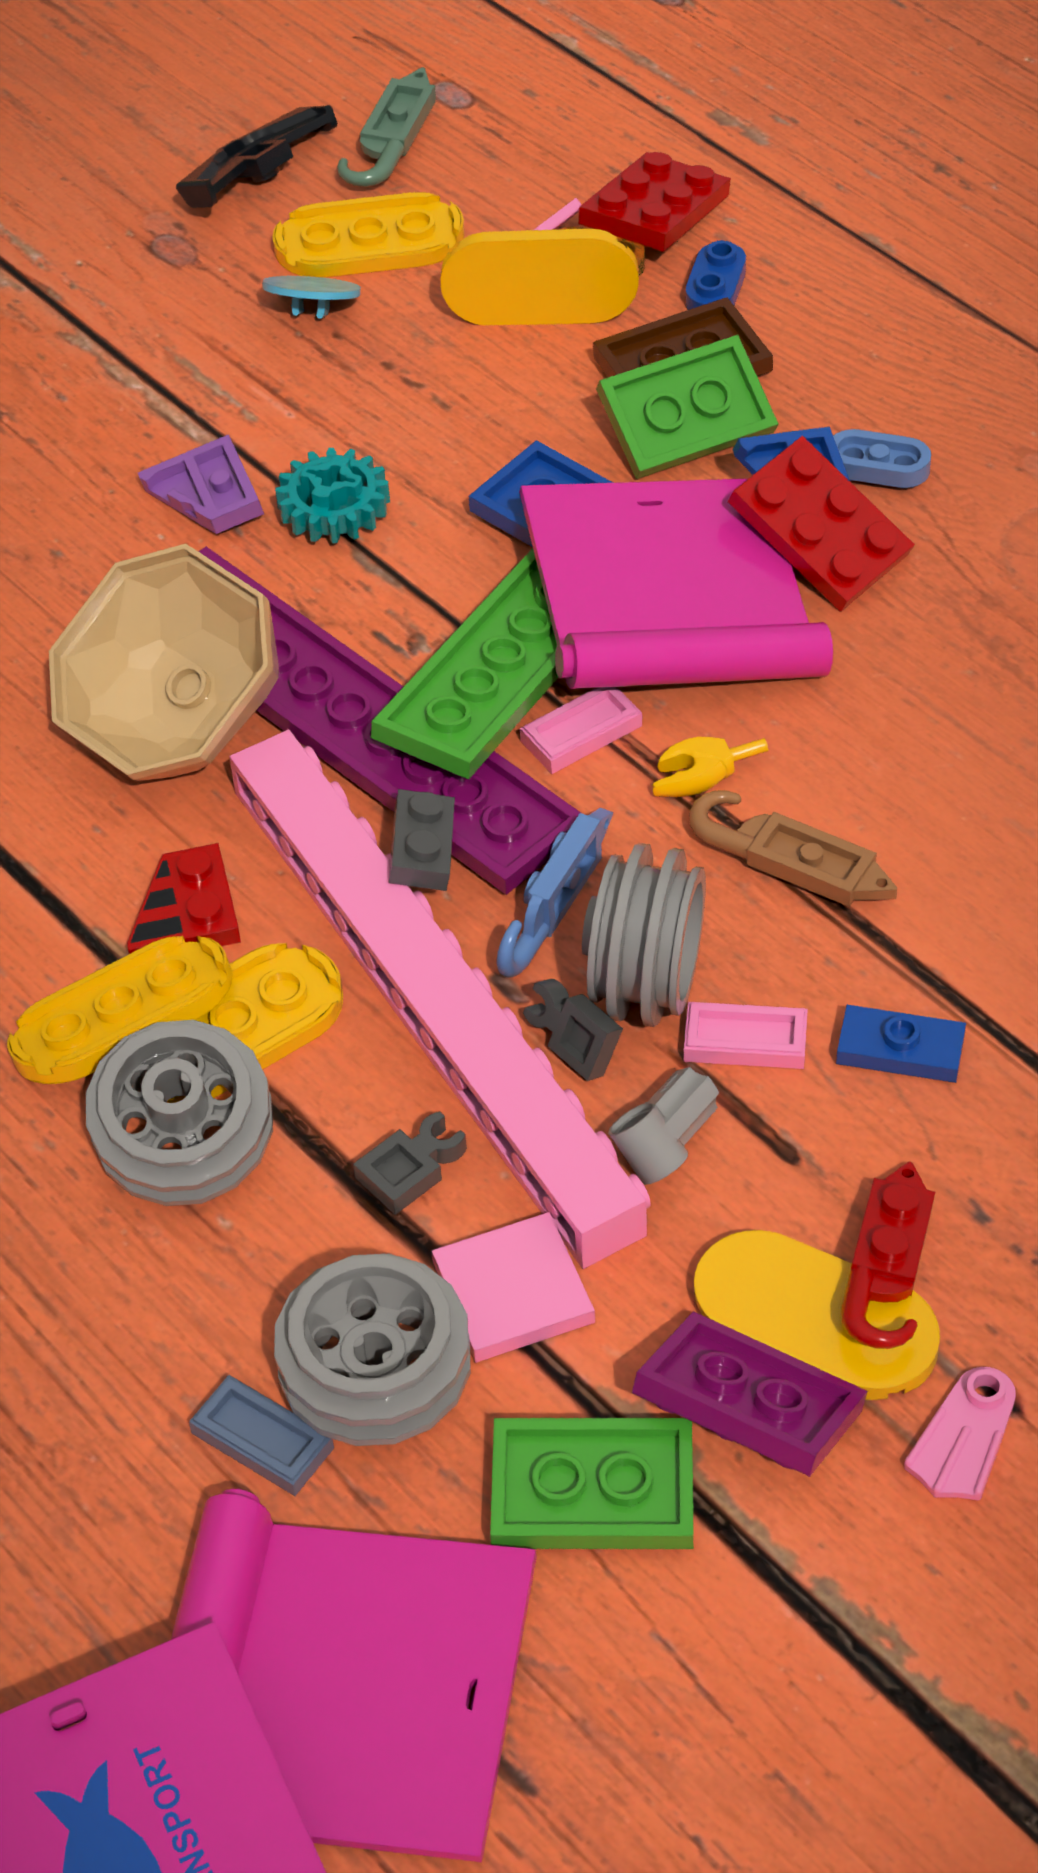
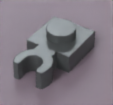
(580, 1029)
(407, 1167)

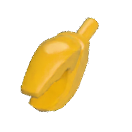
(707, 762)

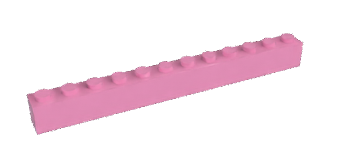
(443, 1001)

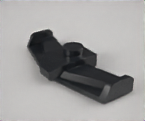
(253, 154)

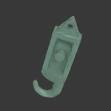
(392, 127)

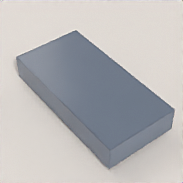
(261, 1435)

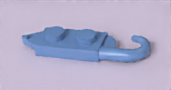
(554, 890)

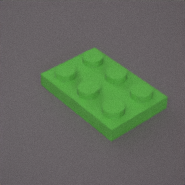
(686, 406)
(592, 1483)

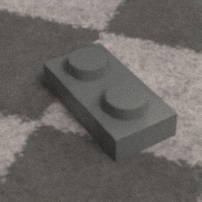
(422, 840)

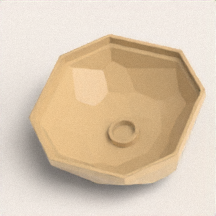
(163, 663)

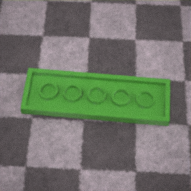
(477, 680)

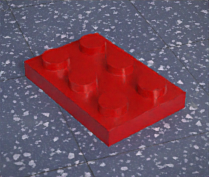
(655, 200)
(821, 523)

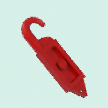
(887, 1255)

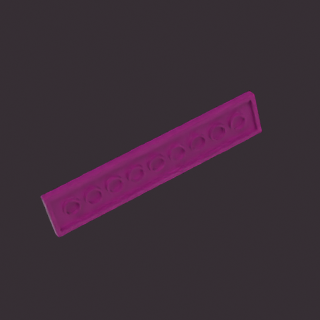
(328, 702)

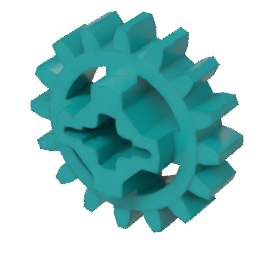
(333, 495)

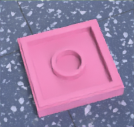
(515, 1286)

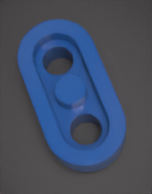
(716, 274)

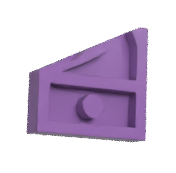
(205, 486)

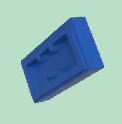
(901, 1043)

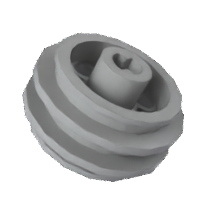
(644, 934)
(171, 1062)
(364, 1384)

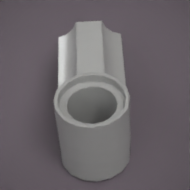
(657, 1130)

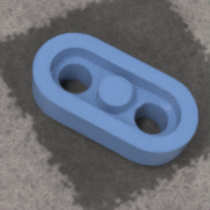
(883, 458)

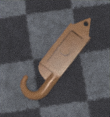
(795, 852)

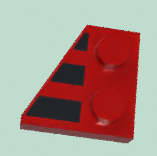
(187, 900)

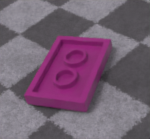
(750, 1393)

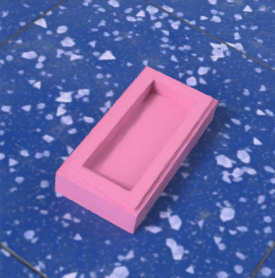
(580, 727)
(745, 1035)

